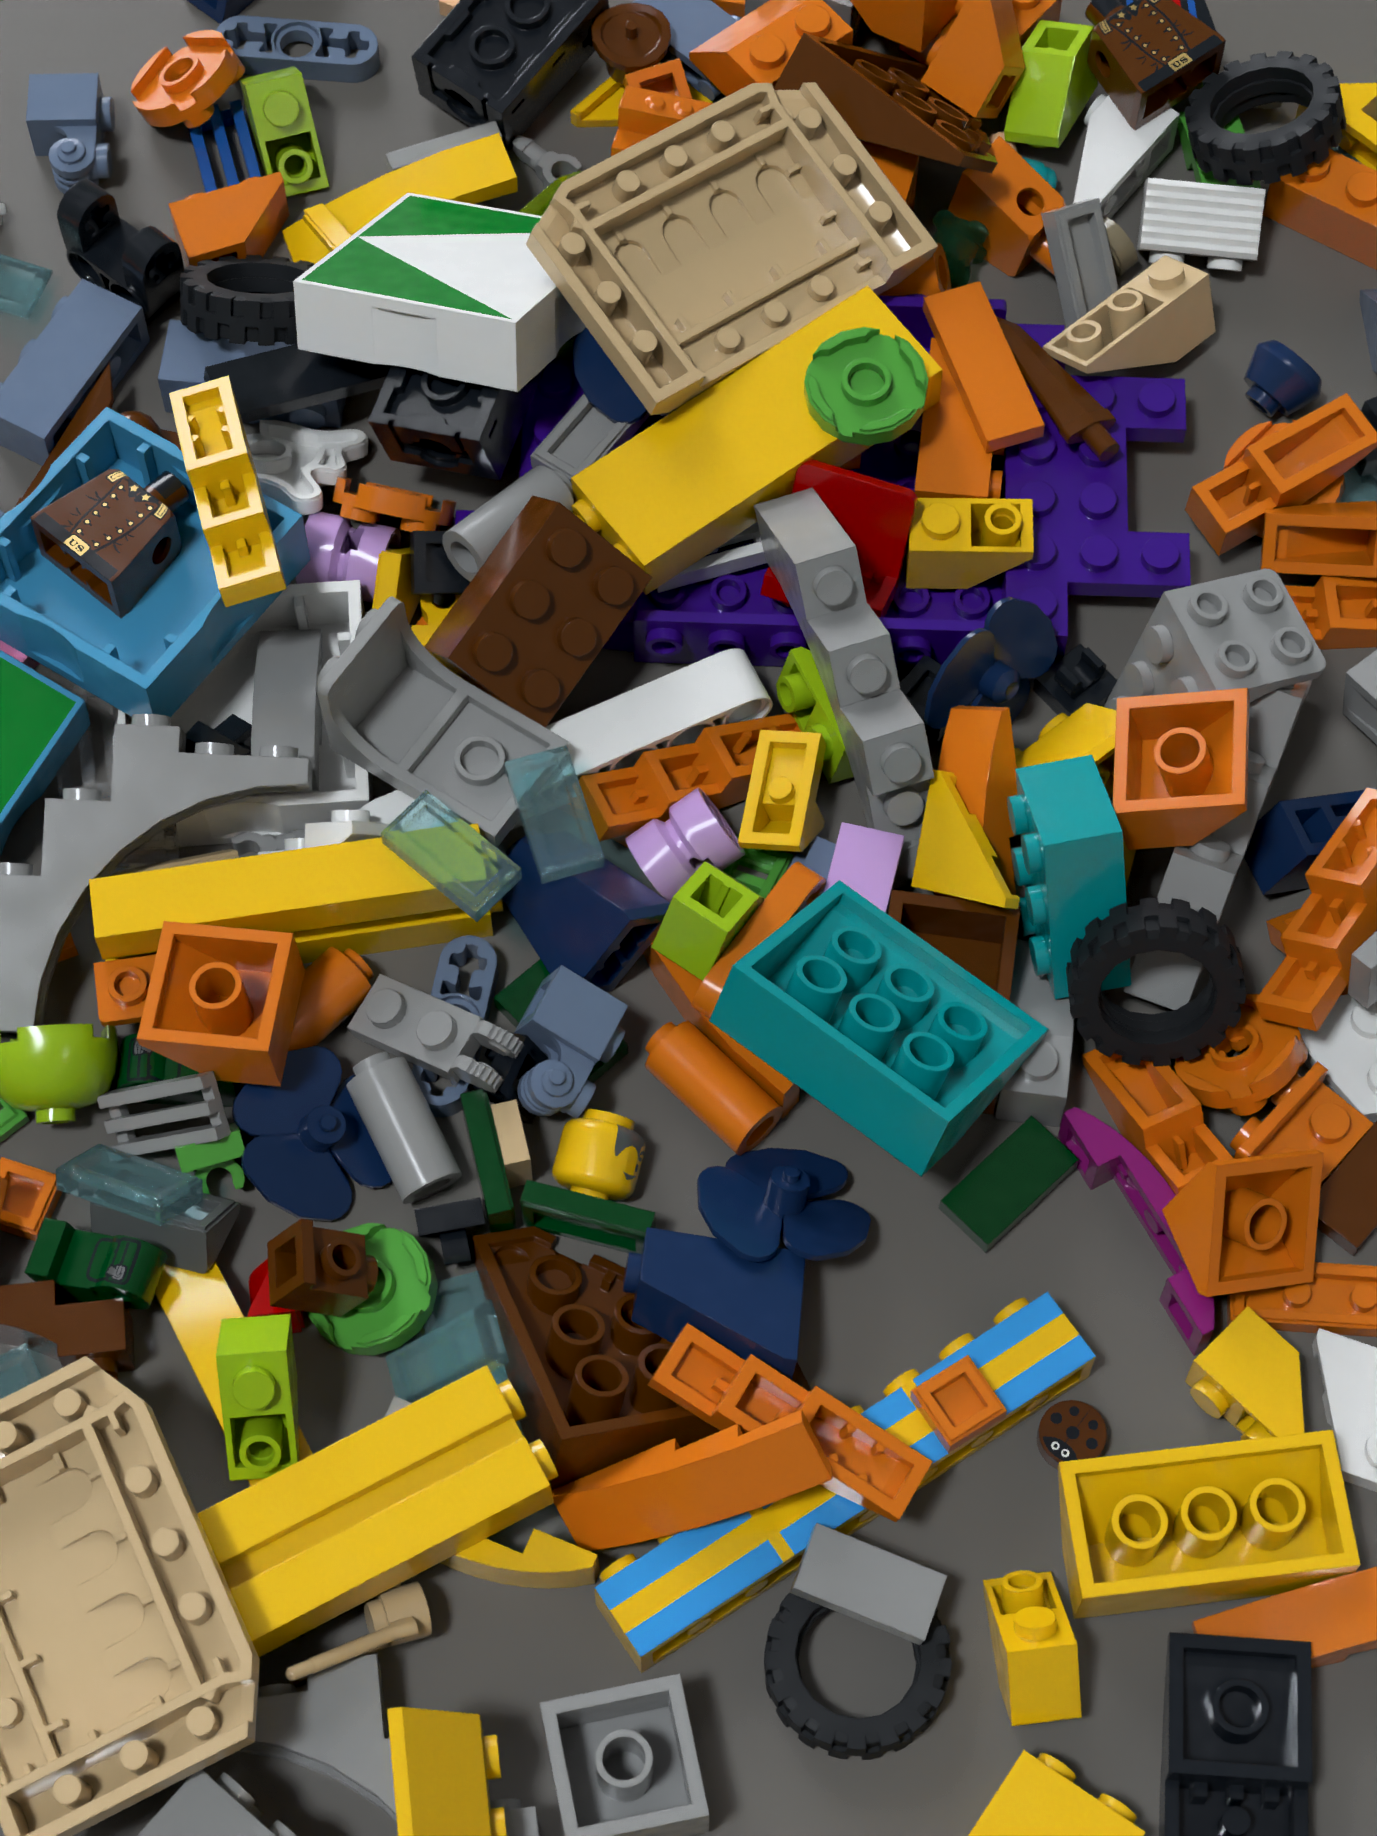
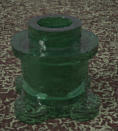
(962, 244)

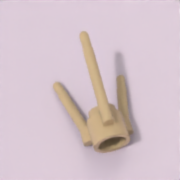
(391, 1619)

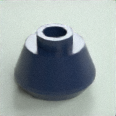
(1280, 380)

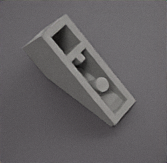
(1042, 1080)

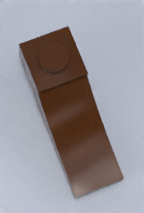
(67, 1332)

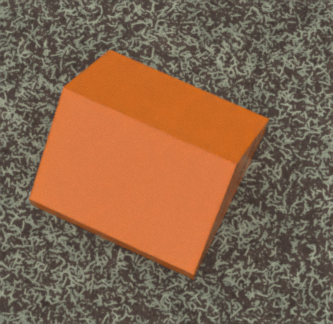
(1249, 1222)

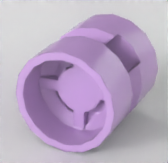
(344, 552)
(677, 848)

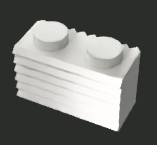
(1201, 221)

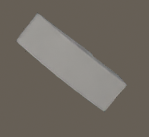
(286, 695)

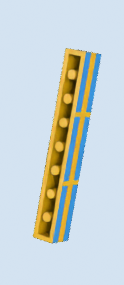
(719, 1567)

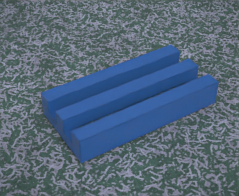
(217, 122)

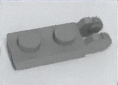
(431, 1033)

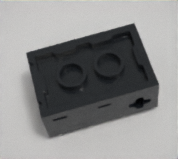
(505, 59)
(449, 421)

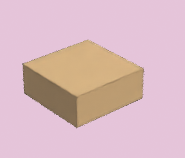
(512, 1142)

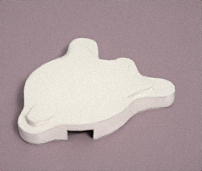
(299, 460)

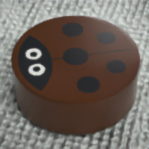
(1071, 1432)

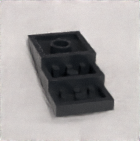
(1236, 1737)

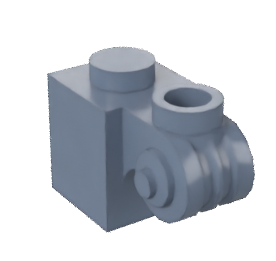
(69, 125)
(575, 1029)

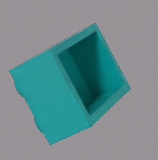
(1066, 862)

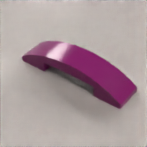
(1110, 1156)

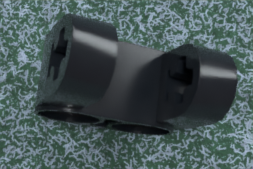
(113, 253)

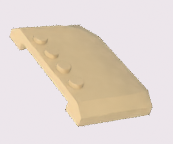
(724, 238)
(112, 1612)

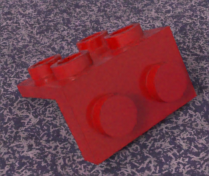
(873, 516)

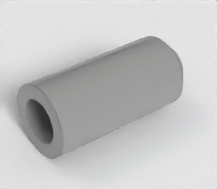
(477, 535)
(402, 1127)

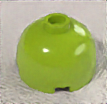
(57, 1069)

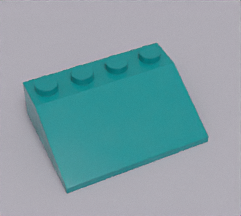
(876, 1025)

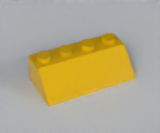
(1204, 1523)
(443, 1773)

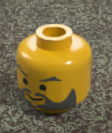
(599, 1155)

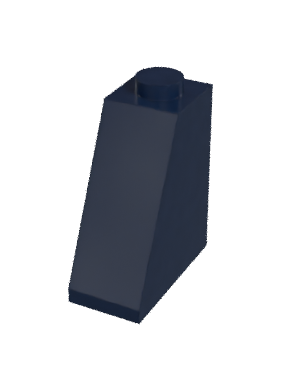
(585, 921)
(727, 1298)

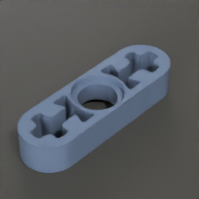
(314, 66)
(481, 988)

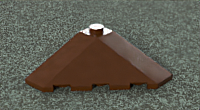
(888, 102)
(579, 1355)

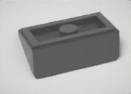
(188, 1239)

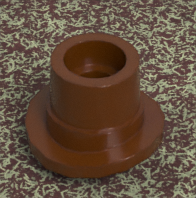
(630, 38)

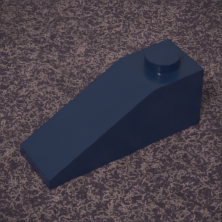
(1293, 837)

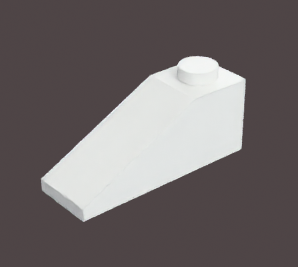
(1119, 157)

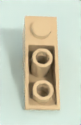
(1142, 323)

